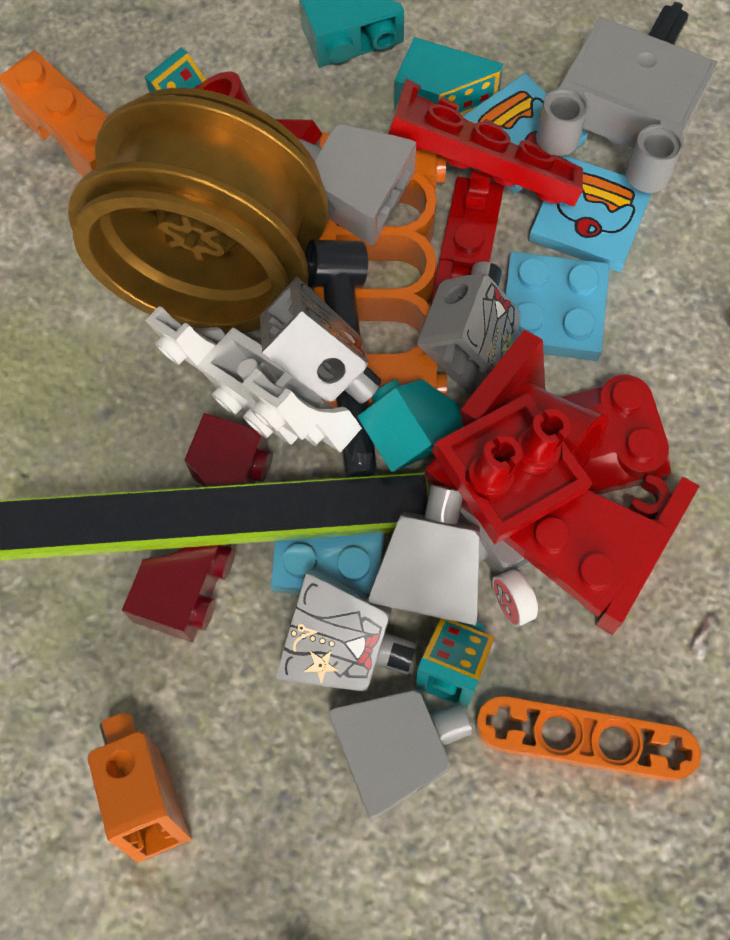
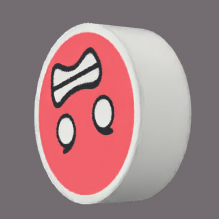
(515, 597)

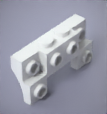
(254, 384)

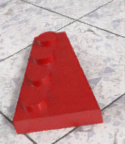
(484, 147)
(582, 546)

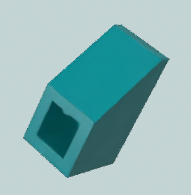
(350, 27)

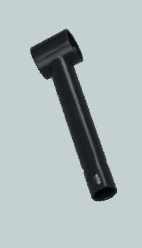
(340, 269)

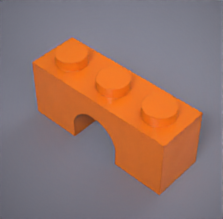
(54, 108)

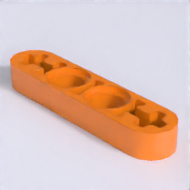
(586, 732)

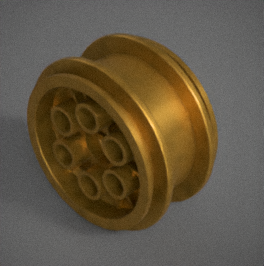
(198, 208)

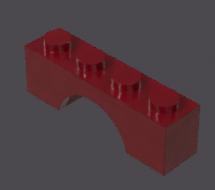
(176, 589)

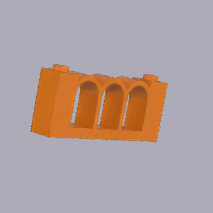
(407, 304)

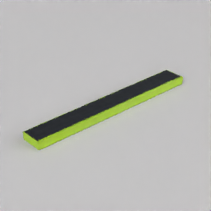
(207, 515)

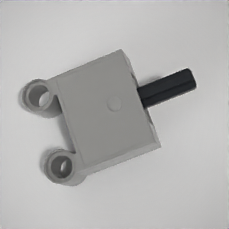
(632, 92)

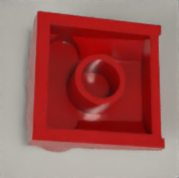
(633, 438)

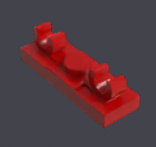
(469, 226)
(666, 511)

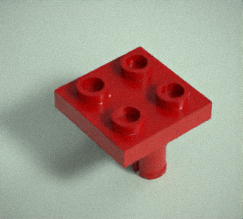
(513, 466)

